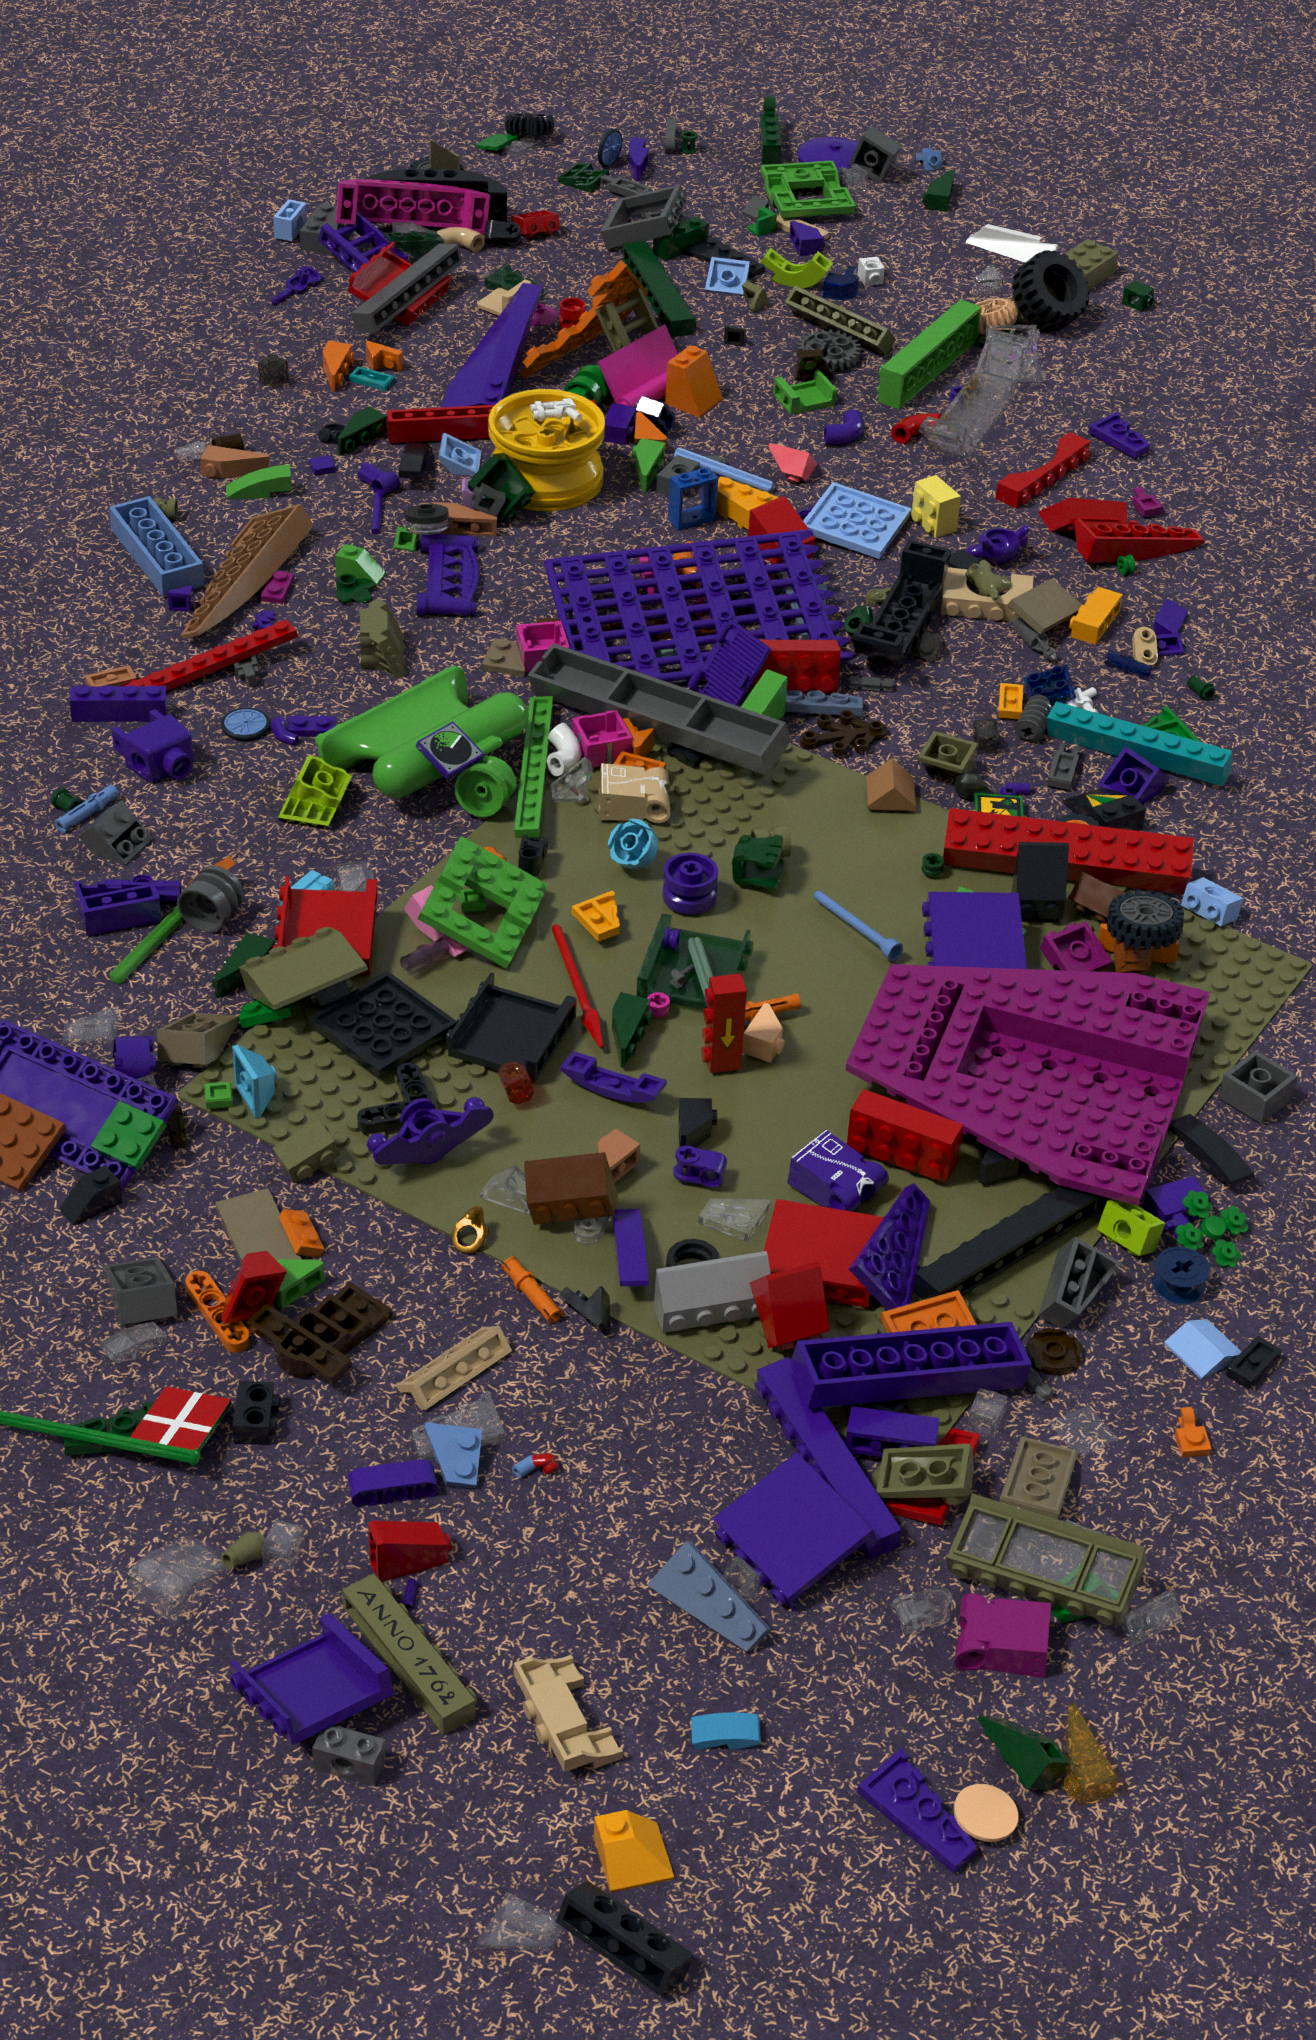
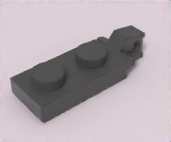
(623, 186)
(247, 668)

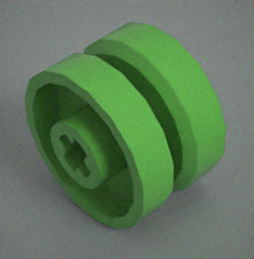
(485, 786)

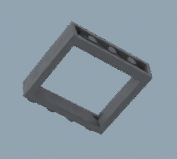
(618, 231)

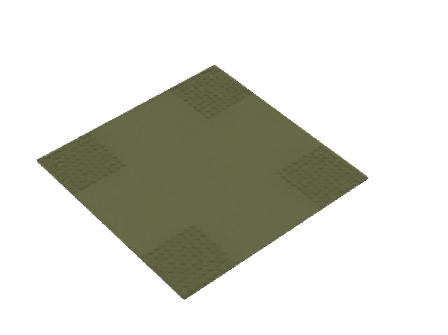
(765, 1109)

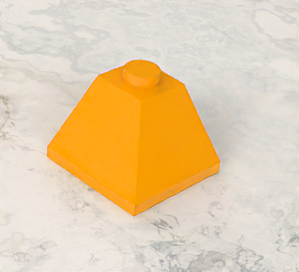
(631, 1850)

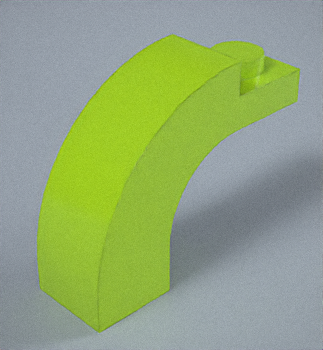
(796, 274)

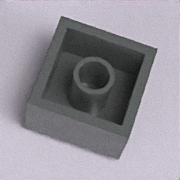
(876, 154)
(1258, 1086)

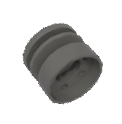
(210, 899)

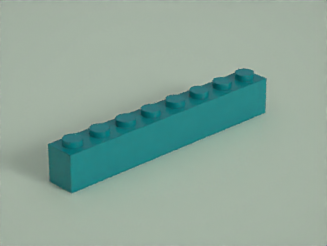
(1157, 747)

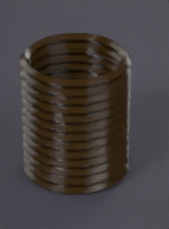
(231, 441)

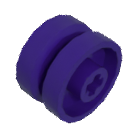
(690, 883)

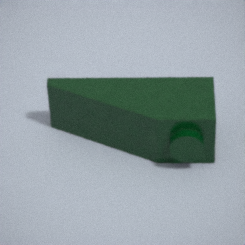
(939, 193)

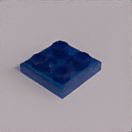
(1053, 684)

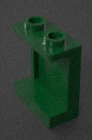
(504, 476)

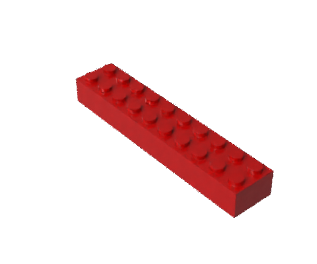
(1104, 853)

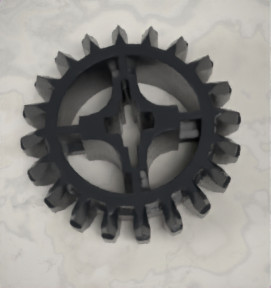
(529, 124)

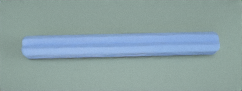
(728, 471)

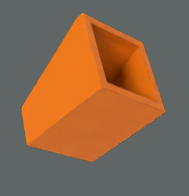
(692, 382)

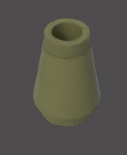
(243, 1550)

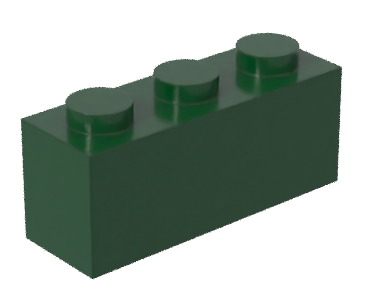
(682, 236)

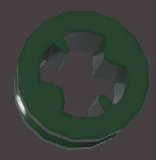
(932, 864)

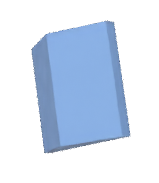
(727, 275)
(459, 456)
(1202, 1347)

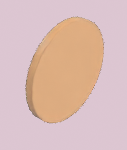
(986, 1812)

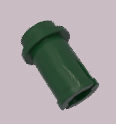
(1204, 689)

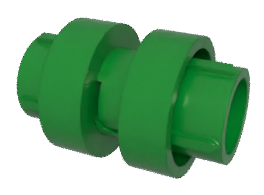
(589, 383)

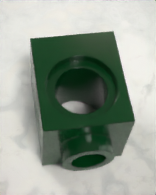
(1138, 296)

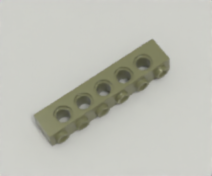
(840, 319)

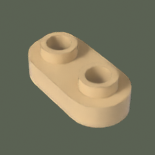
(1144, 646)

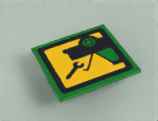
(999, 804)

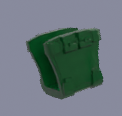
(758, 862)

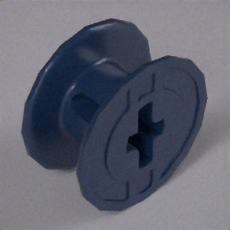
(1181, 1275)

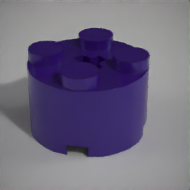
(133, 1055)

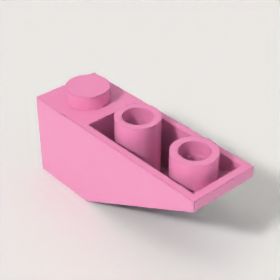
(414, 908)

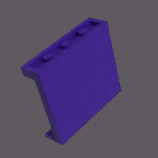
(974, 930)
(792, 1529)
(314, 1682)

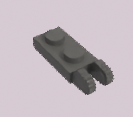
(1063, 767)

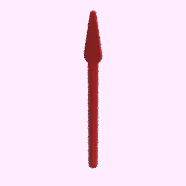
(590, 1016)

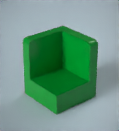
(765, 223)

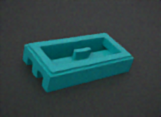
(372, 379)

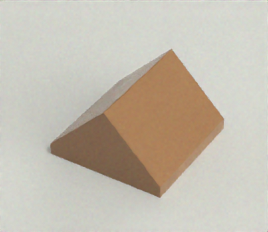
(890, 788)

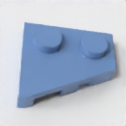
(456, 1452)

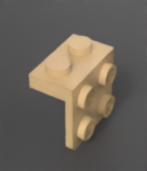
(498, 299)

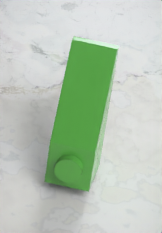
(648, 460)

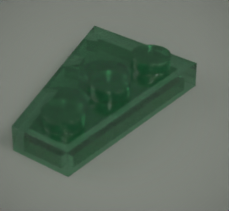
(507, 279)

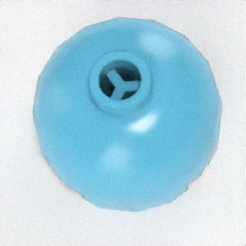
(633, 844)

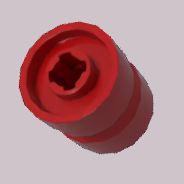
(570, 311)

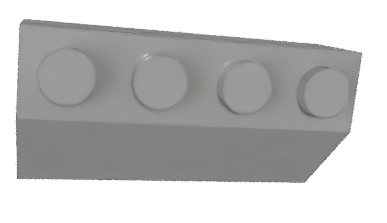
(708, 1291)

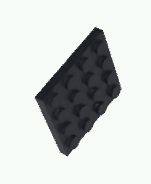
(382, 1024)

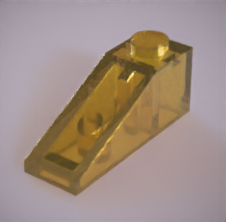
(1089, 1772)

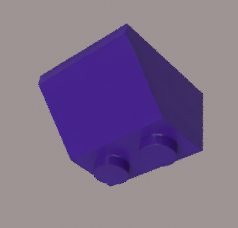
(1134, 776)

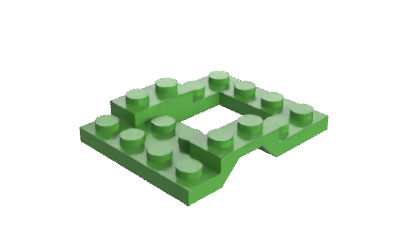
(782, 178)
(497, 881)

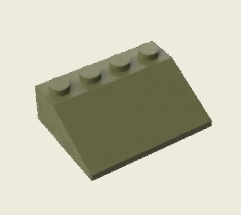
(301, 968)

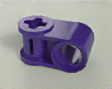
(702, 1167)

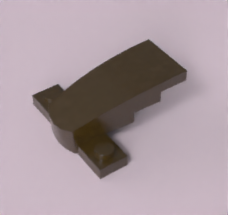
(323, 1334)

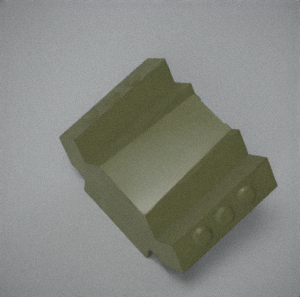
(381, 640)

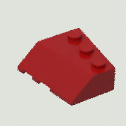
(1061, 515)

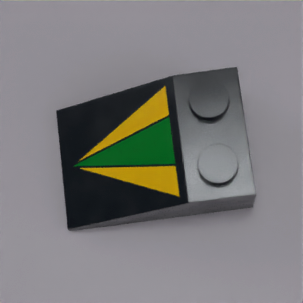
(1109, 808)

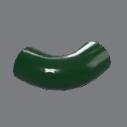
(858, 615)

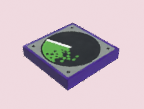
(450, 750)

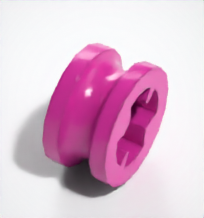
(663, 1004)

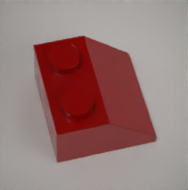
(253, 1286)

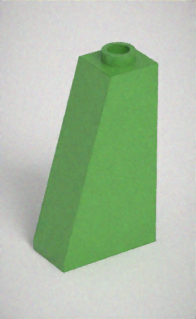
(768, 695)

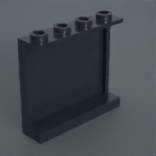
(508, 1028)

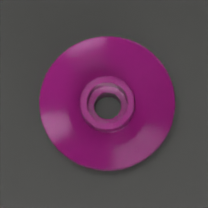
(545, 316)

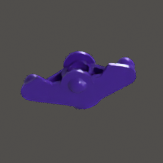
(429, 1132)

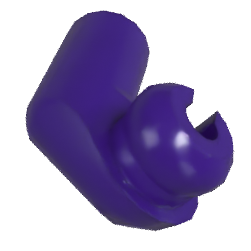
(280, 732)
(1015, 789)

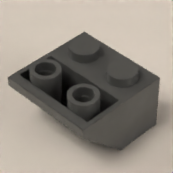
(116, 834)

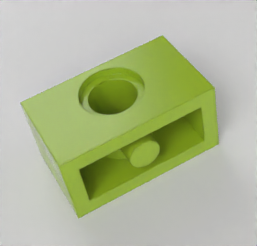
(1144, 1227)

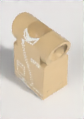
(633, 793)

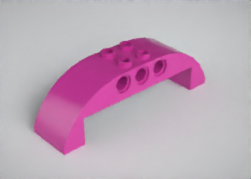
(412, 202)

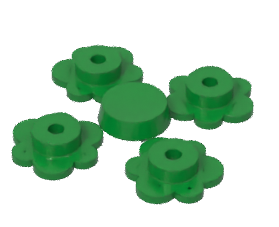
(1212, 1227)

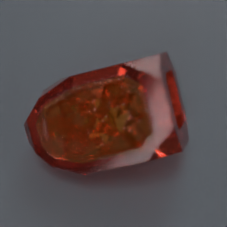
(516, 1082)

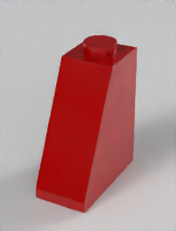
(406, 1547)

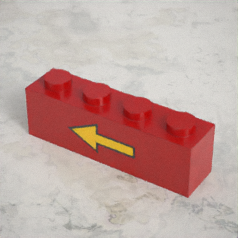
(724, 1023)

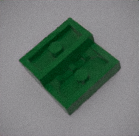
(582, 177)

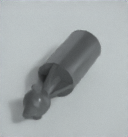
(1034, 640)

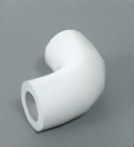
(567, 748)

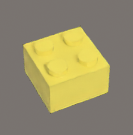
(935, 506)

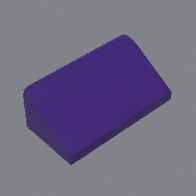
(1169, 618)
(1169, 644)

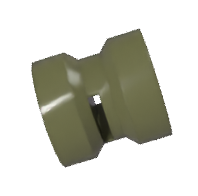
(168, 507)

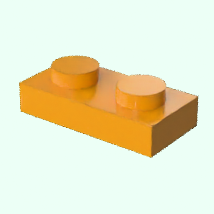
(1010, 701)

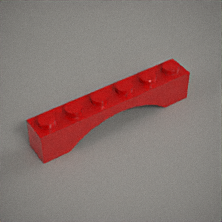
(1020, 487)

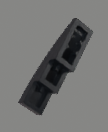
(413, 460)
(1214, 1152)

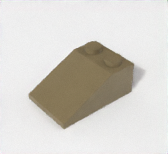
(195, 1039)

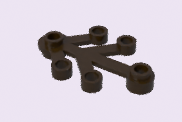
(871, 731)

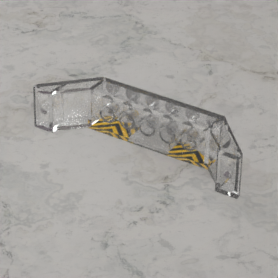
(981, 398)

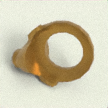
(474, 1218)

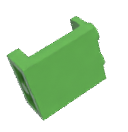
(806, 395)

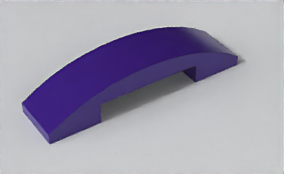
(611, 1084)

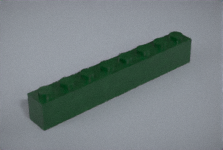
(662, 293)

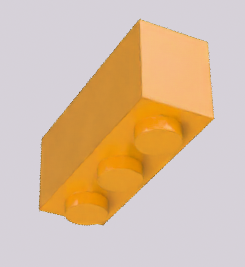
(1095, 615)

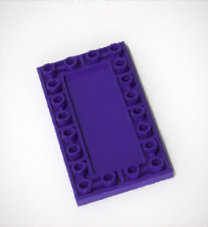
(73, 1092)

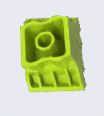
(315, 793)

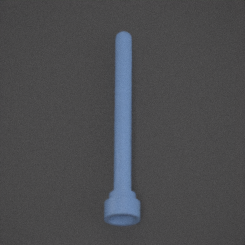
(890, 947)

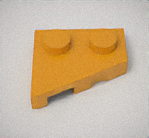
(598, 916)

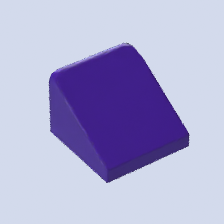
(181, 599)

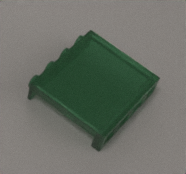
(724, 956)

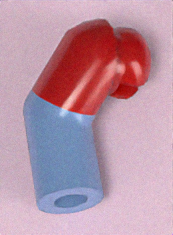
(533, 1462)

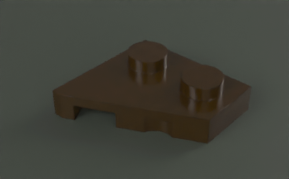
(808, 362)

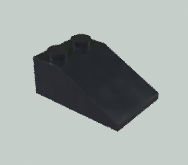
(1041, 879)

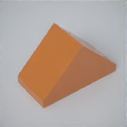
(646, 429)

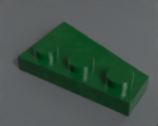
(122, 1424)

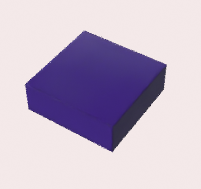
(322, 465)

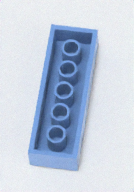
(156, 545)

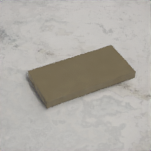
(1045, 606)
(255, 1225)
(1039, 1477)

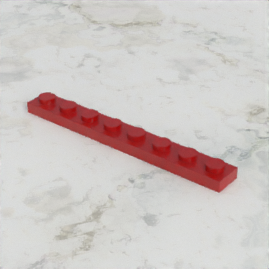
(220, 656)

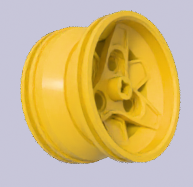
(551, 454)

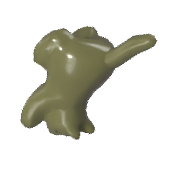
(986, 580)

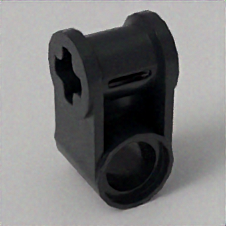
(501, 233)
(532, 854)

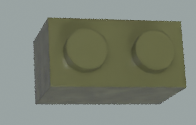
(306, 1151)

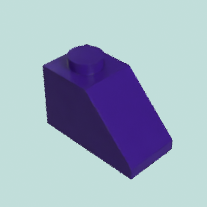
(806, 239)

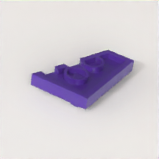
(1119, 435)

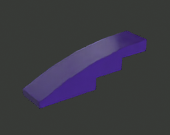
(630, 1247)

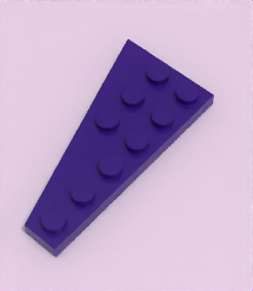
(892, 1253)

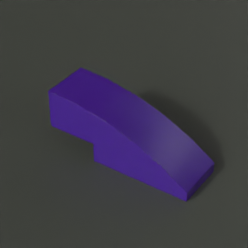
(638, 157)

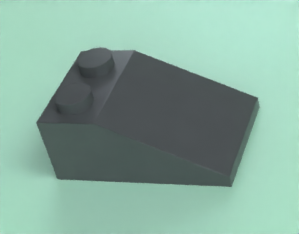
(141, 1291)

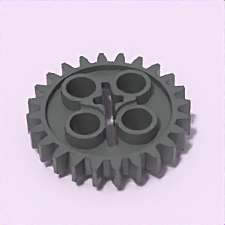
(837, 347)

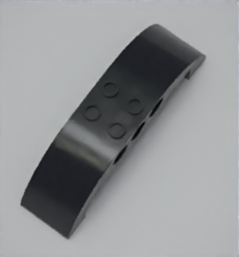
(455, 178)
(907, 606)

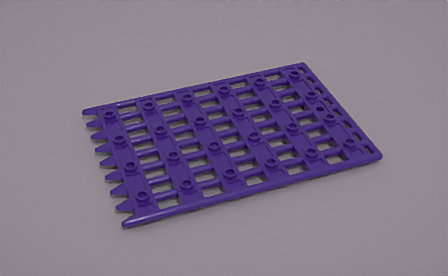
(674, 605)

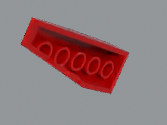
(1107, 539)

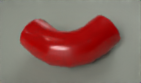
(910, 427)

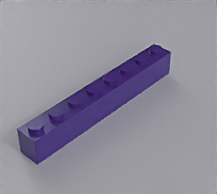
(825, 1452)

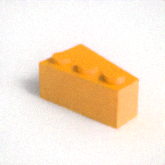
(737, 500)

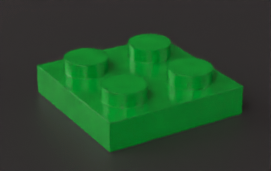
(128, 1135)

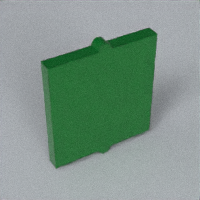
(496, 142)

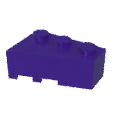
(116, 907)

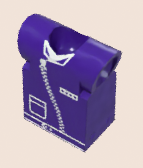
(835, 1173)

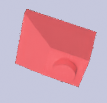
(793, 463)

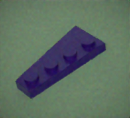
(908, 1802)

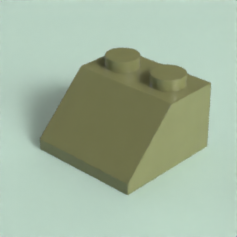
(948, 754)

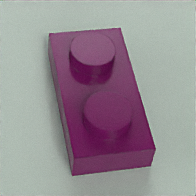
(277, 587)

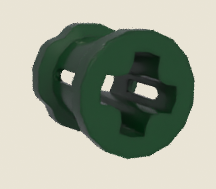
(693, 136)
(64, 800)

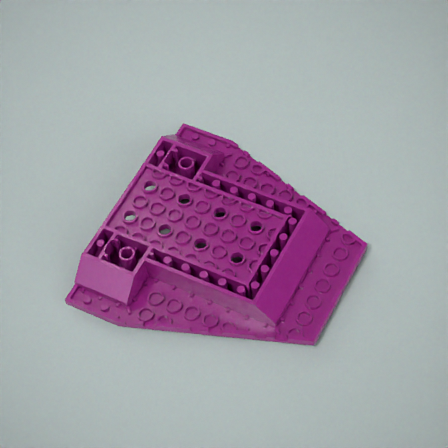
(937, 1042)

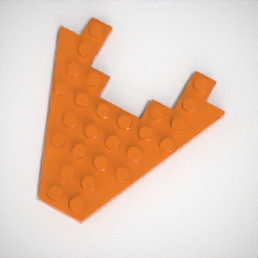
(606, 289)

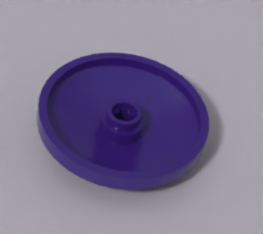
(828, 149)

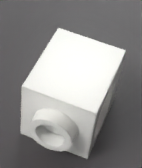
(871, 271)

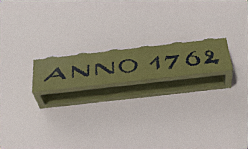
(409, 1653)

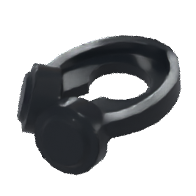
(327, 435)

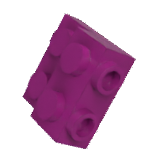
(1075, 949)

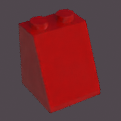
(776, 517)
(791, 1305)

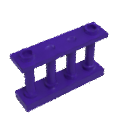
(347, 251)

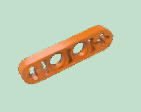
(215, 1312)

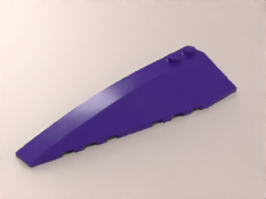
(495, 361)

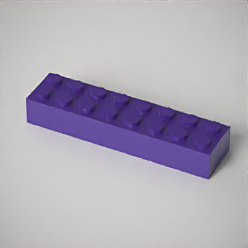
(909, 1364)

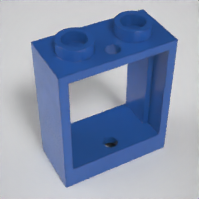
(695, 515)

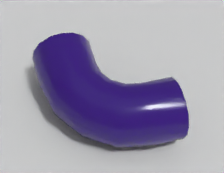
(847, 431)

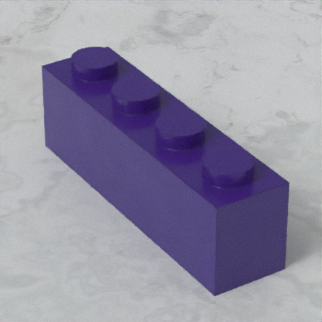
(116, 703)

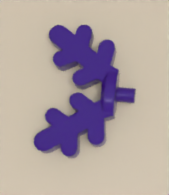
(263, 620)

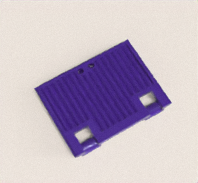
(731, 665)

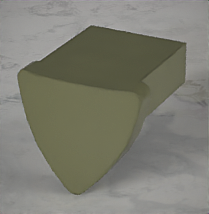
(756, 295)

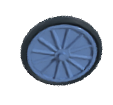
(610, 147)
(245, 723)

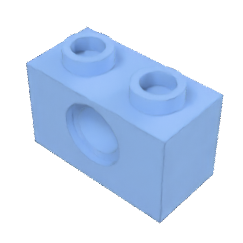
(290, 220)
(1212, 901)

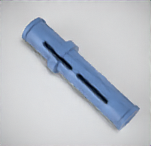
(93, 804)

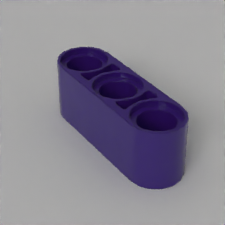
(392, 1482)

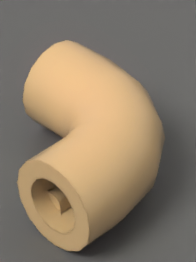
(463, 237)

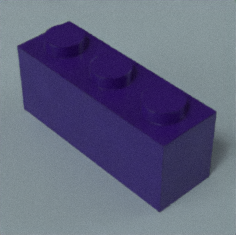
(876, 1430)

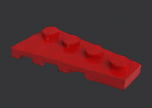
(932, 1509)

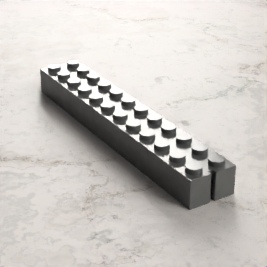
(672, 711)

